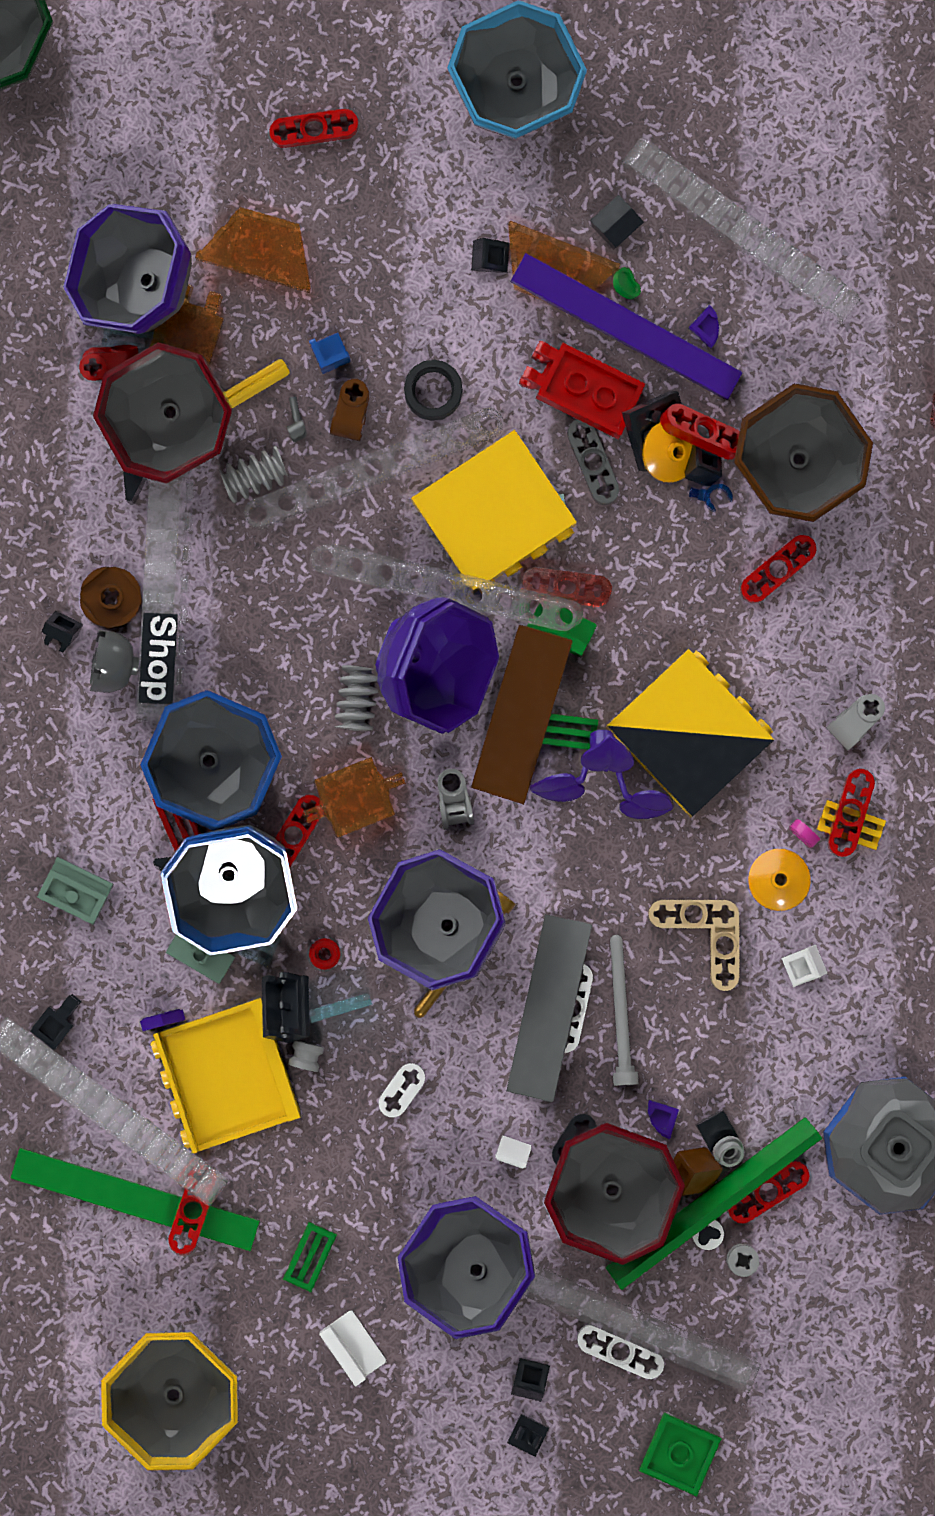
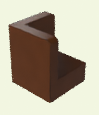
(697, 1170)

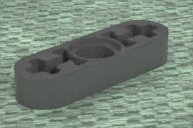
(608, 480)

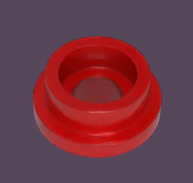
(314, 953)

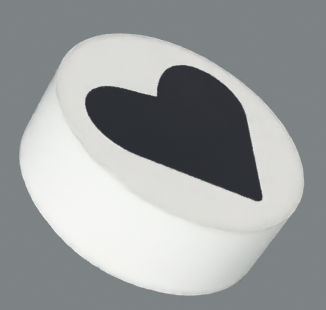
(710, 1236)

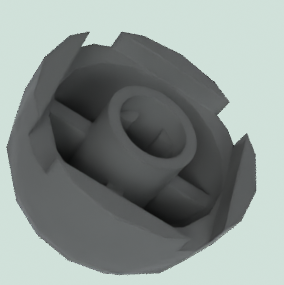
(112, 662)

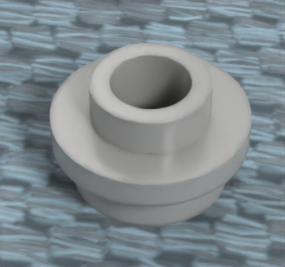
(731, 1157)

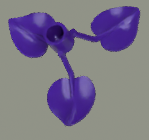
(605, 755)

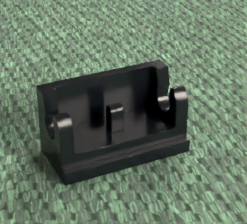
(285, 1007)

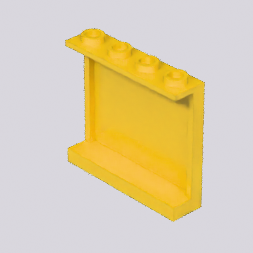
(495, 511)
(225, 1077)

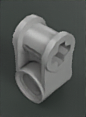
(853, 724)
(454, 802)

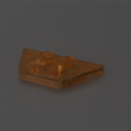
(260, 248)
(566, 258)

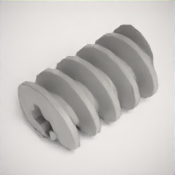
(254, 474)
(356, 698)

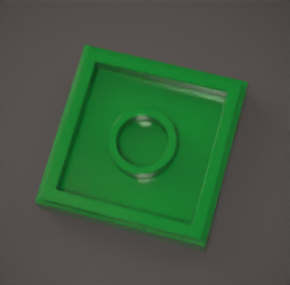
(680, 1454)

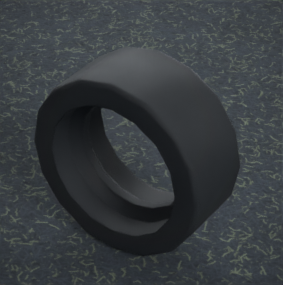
(428, 367)

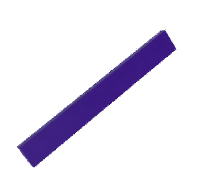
(626, 326)

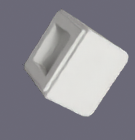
(804, 965)
(513, 1152)

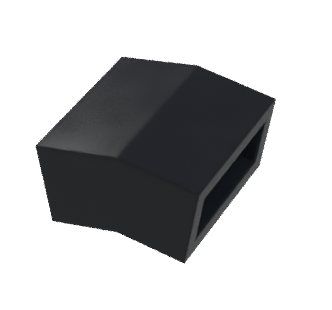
(616, 222)

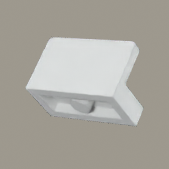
(352, 1347)

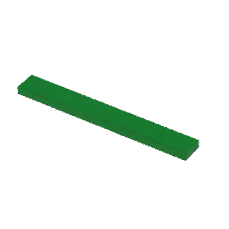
(130, 1197)
(722, 1197)

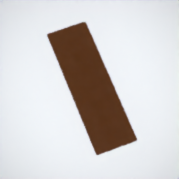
(521, 714)

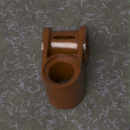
(350, 415)

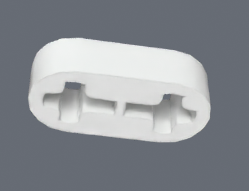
(396, 1084)

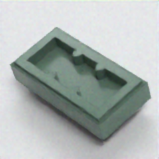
(208, 965)

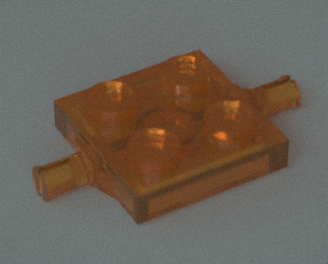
(354, 797)

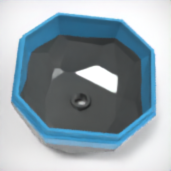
(519, 44)

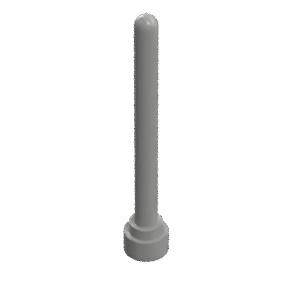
(625, 1073)

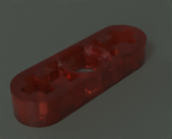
(591, 580)

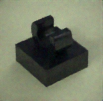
(62, 629)
(528, 1435)

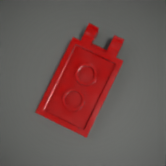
(583, 387)

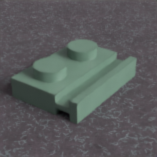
(75, 890)

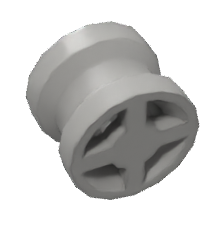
(306, 1056)
(739, 1255)

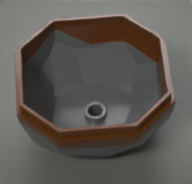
(819, 429)

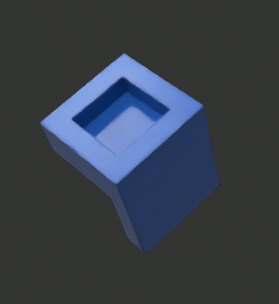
(329, 353)

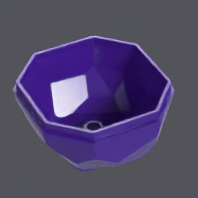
(437, 664)

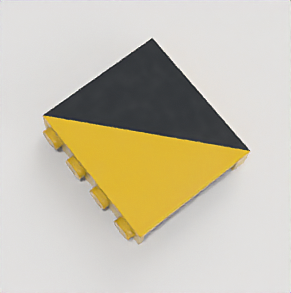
(691, 732)

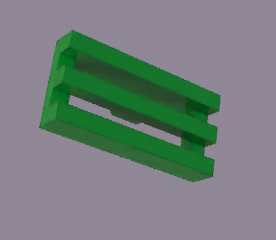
(567, 731)
(320, 1233)

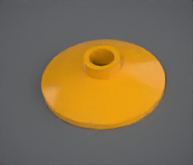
(659, 455)
(763, 883)

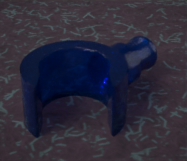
(704, 494)

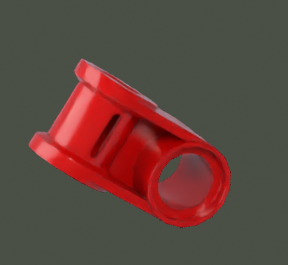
(107, 358)

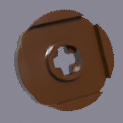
(110, 615)

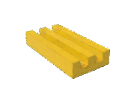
(875, 833)

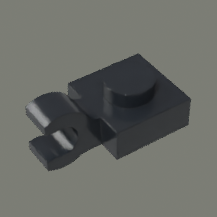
(54, 1024)

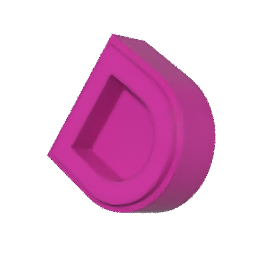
(804, 833)

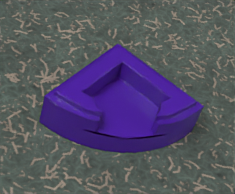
(706, 327)
(162, 1019)
(662, 1117)

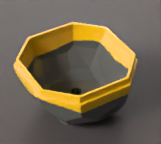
(164, 1430)

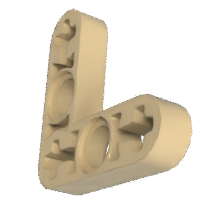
(717, 930)

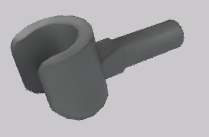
(296, 430)

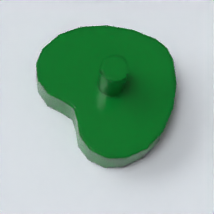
(625, 283)

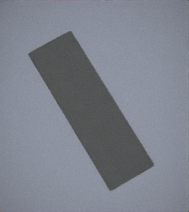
(549, 1008)

